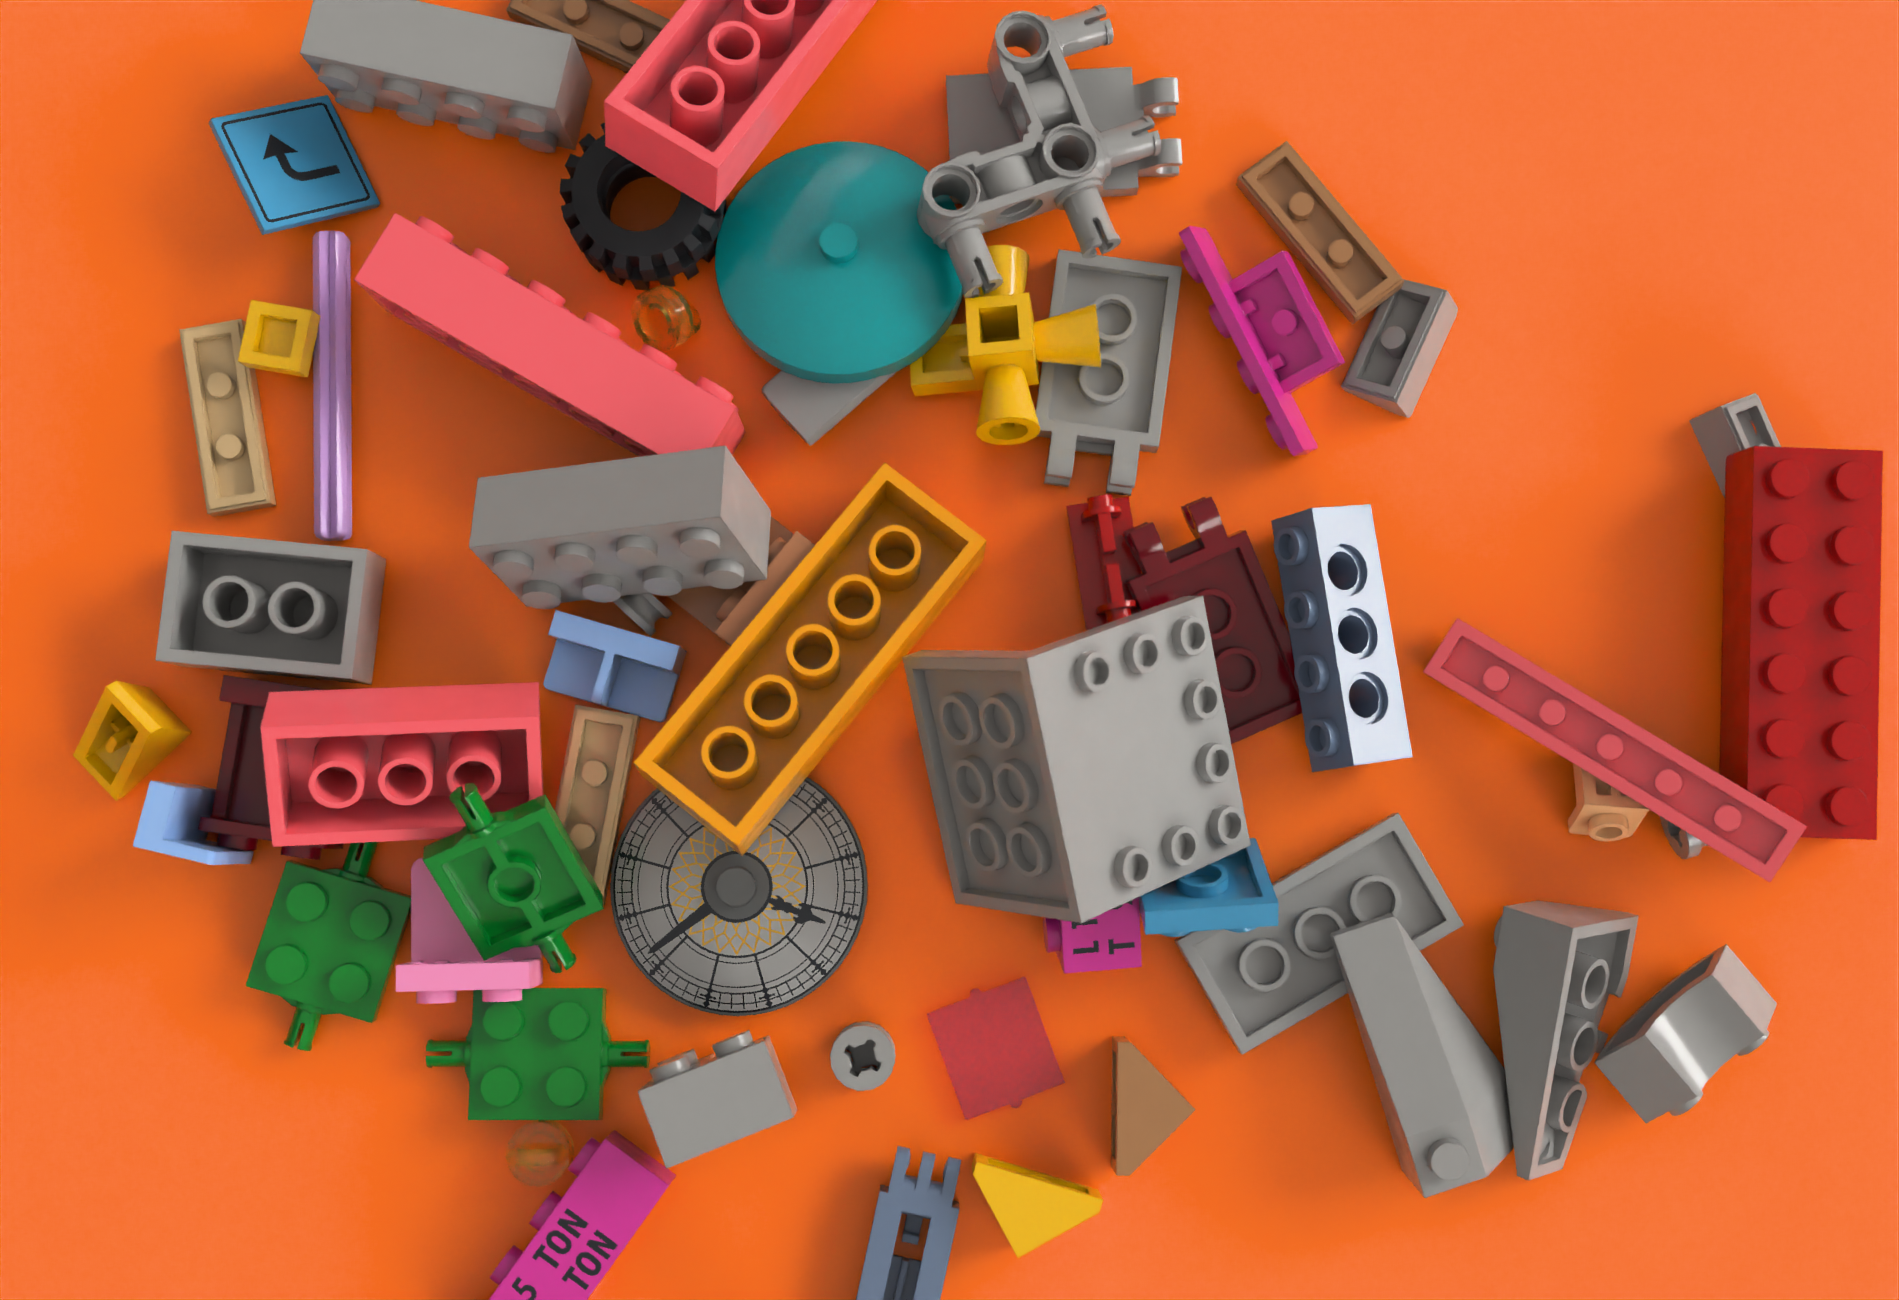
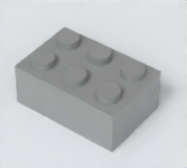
(271, 607)

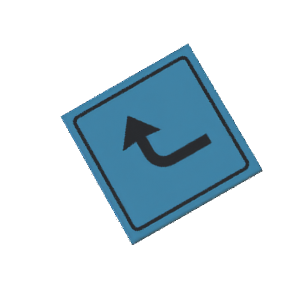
(294, 164)

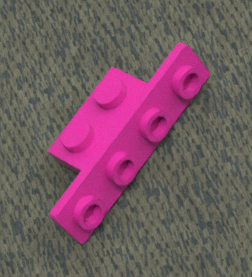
(1273, 329)

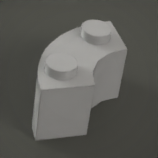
(1687, 1034)

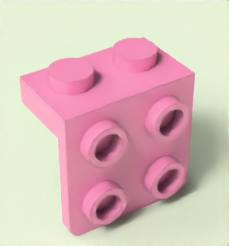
(449, 961)

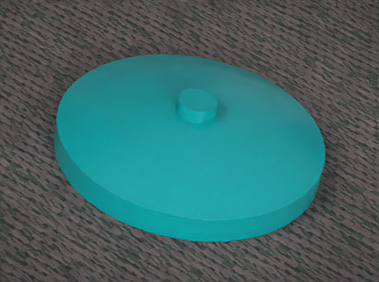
(832, 266)

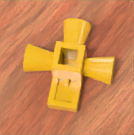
(1002, 350)

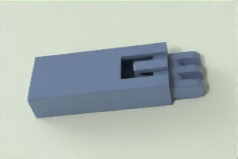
(899, 1277)

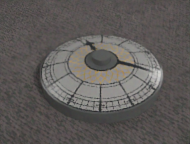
(736, 927)

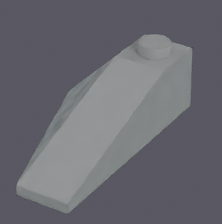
(1551, 991)
(1427, 1059)

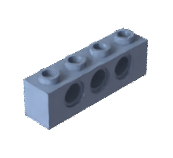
(1341, 637)

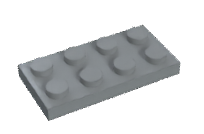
(1291, 970)

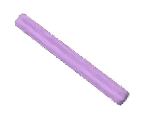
(332, 387)

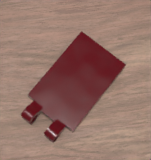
(1241, 612)

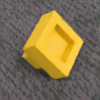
(279, 338)

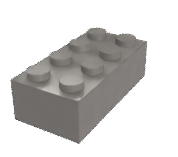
(450, 69)
(622, 528)

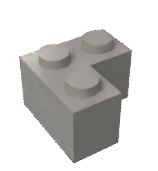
(716, 1098)

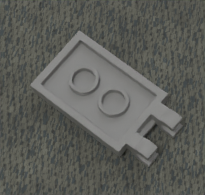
(1110, 101)
(1123, 402)

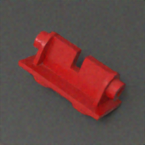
(1103, 558)

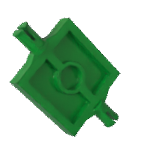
(513, 877)
(330, 942)
(539, 1055)

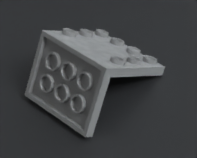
(1080, 764)

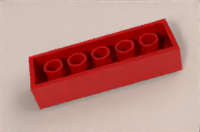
(1803, 634)

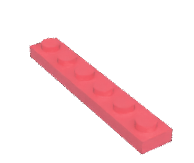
(1615, 750)

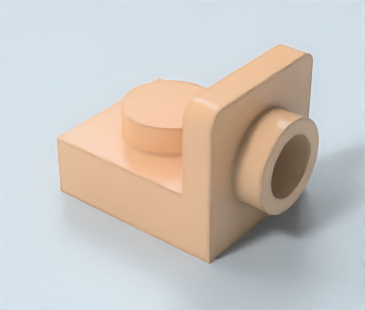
(1603, 810)

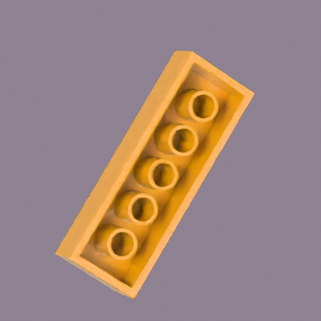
(812, 658)

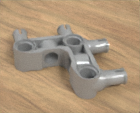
(1023, 176)

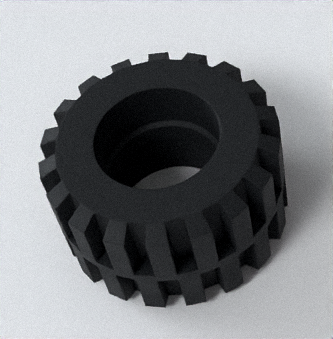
(626, 253)

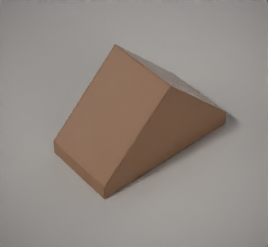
(1142, 1108)

